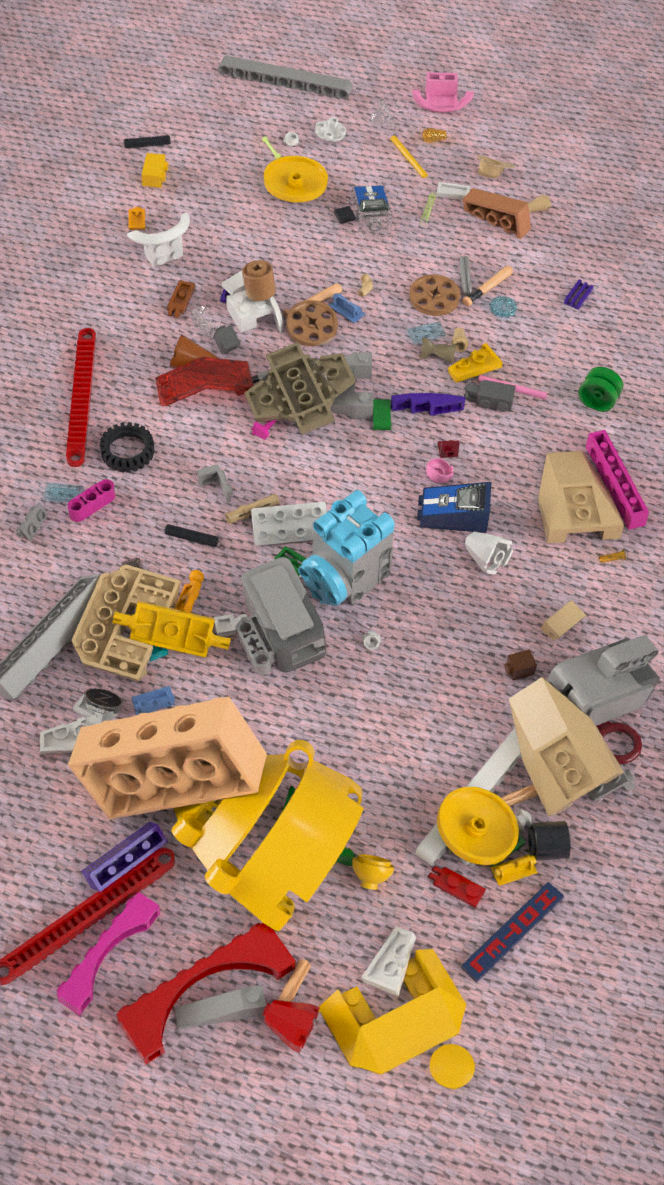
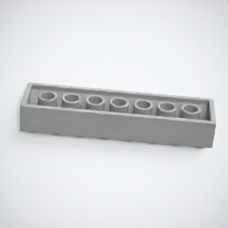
(45, 639)

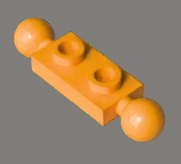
(190, 592)

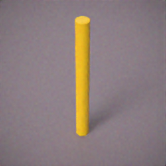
(409, 157)

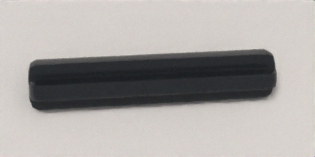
(147, 141)
(192, 535)

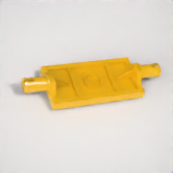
(172, 629)

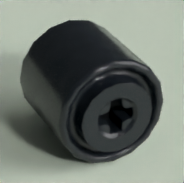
(549, 840)

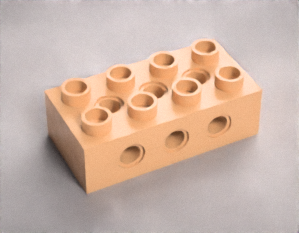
(168, 758)

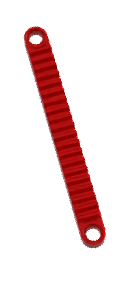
(81, 397)
(85, 915)

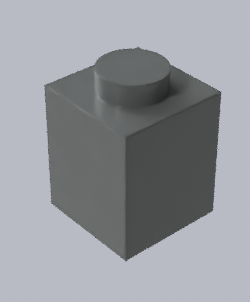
(226, 339)

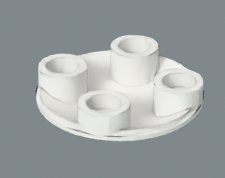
(330, 130)

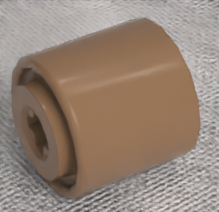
(259, 280)

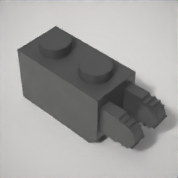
(491, 395)

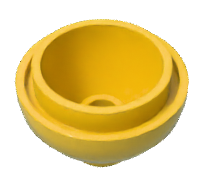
(372, 870)

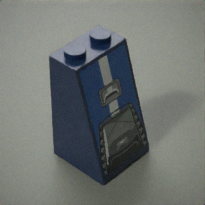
(456, 507)

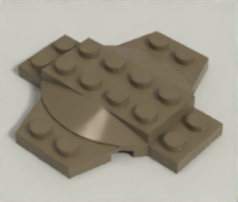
(300, 388)

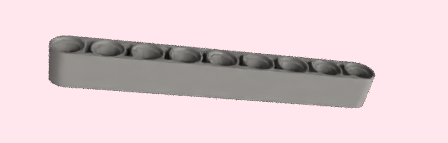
(286, 77)

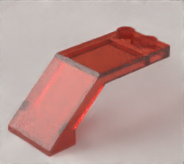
(202, 375)

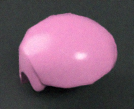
(439, 470)

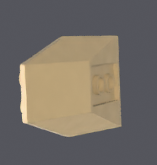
(575, 499)
(560, 746)

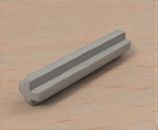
(465, 276)

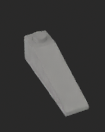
(221, 1008)

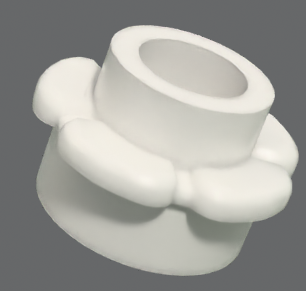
(291, 139)
(371, 645)

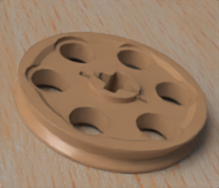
(430, 290)
(313, 317)

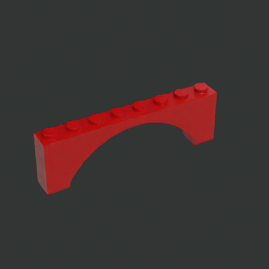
(146, 1018)

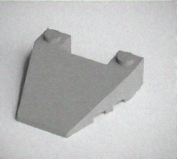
(351, 403)

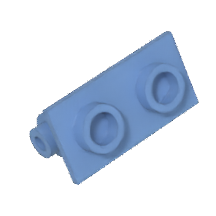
(346, 309)
(153, 700)

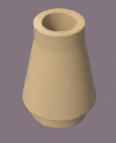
(539, 204)
(460, 340)

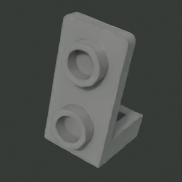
(212, 474)
(625, 780)

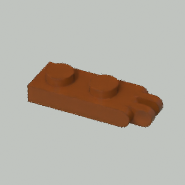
(180, 298)

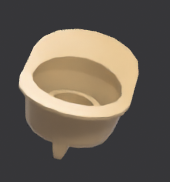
(492, 168)

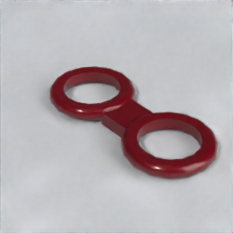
(608, 727)

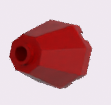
(291, 1021)

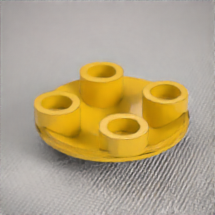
(452, 1066)

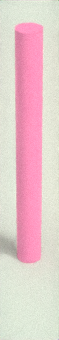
(521, 389)

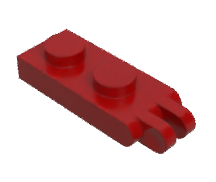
(457, 885)

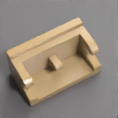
(563, 620)

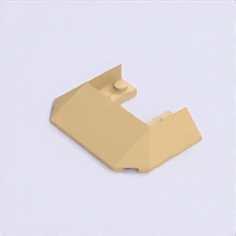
(100, 641)

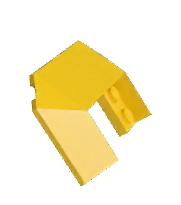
(405, 1031)

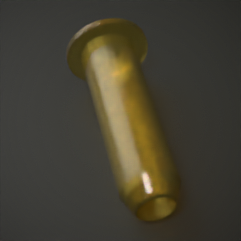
(613, 556)

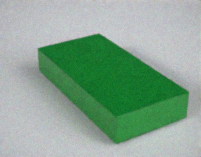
(381, 414)

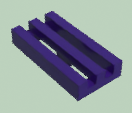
(583, 286)

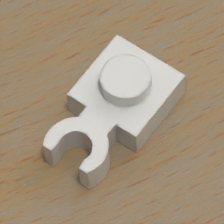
(227, 624)

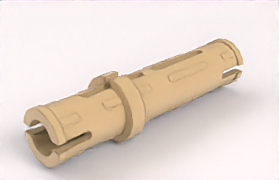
(244, 512)

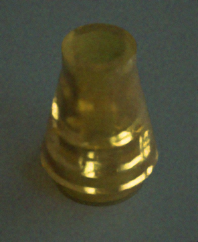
(432, 135)

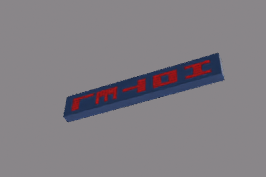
(512, 932)

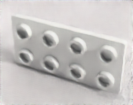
(285, 523)

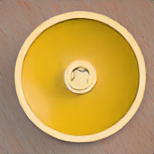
(295, 178)
(477, 825)

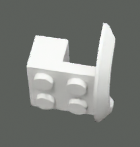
(164, 245)
(245, 311)

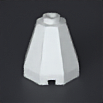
(489, 548)

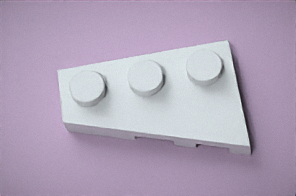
(63, 737)
(391, 962)

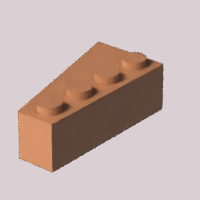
(499, 210)

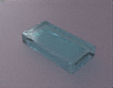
(429, 331)
(62, 492)

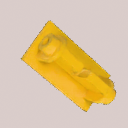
(514, 869)

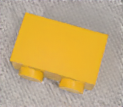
(154, 170)

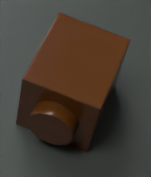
(520, 665)

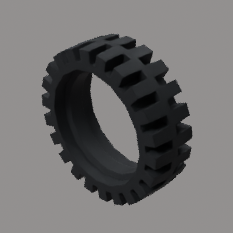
(127, 431)

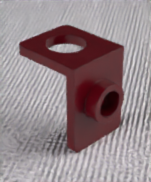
(448, 448)

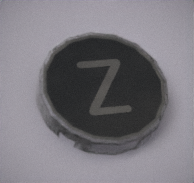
(102, 701)

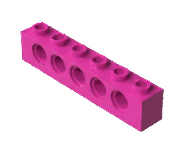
(617, 479)

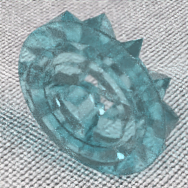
(497, 303)

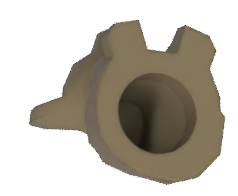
(441, 350)

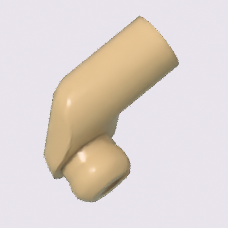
(367, 285)

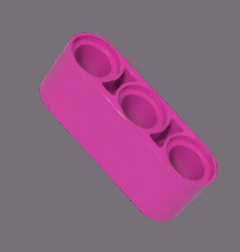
(91, 500)

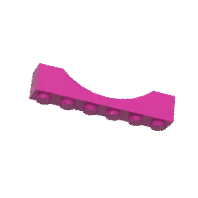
(136, 917)

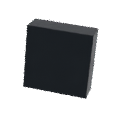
(344, 214)

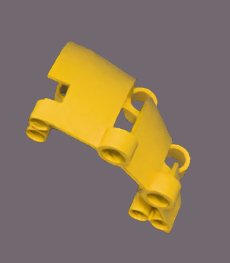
(296, 849)

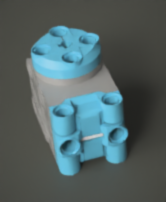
(348, 551)

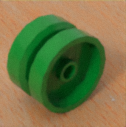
(601, 389)

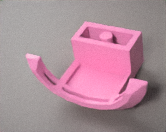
(441, 93)

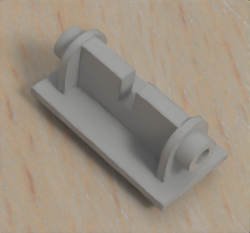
(33, 522)

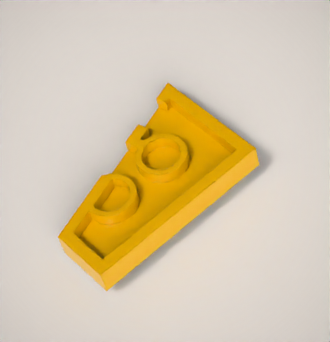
(476, 364)

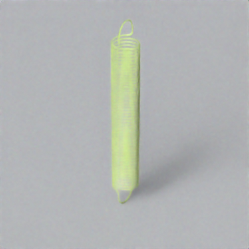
(426, 208)

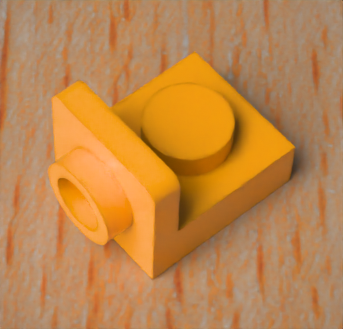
(136, 218)

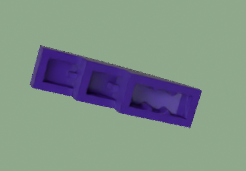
(432, 402)

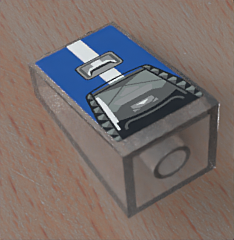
(372, 211)

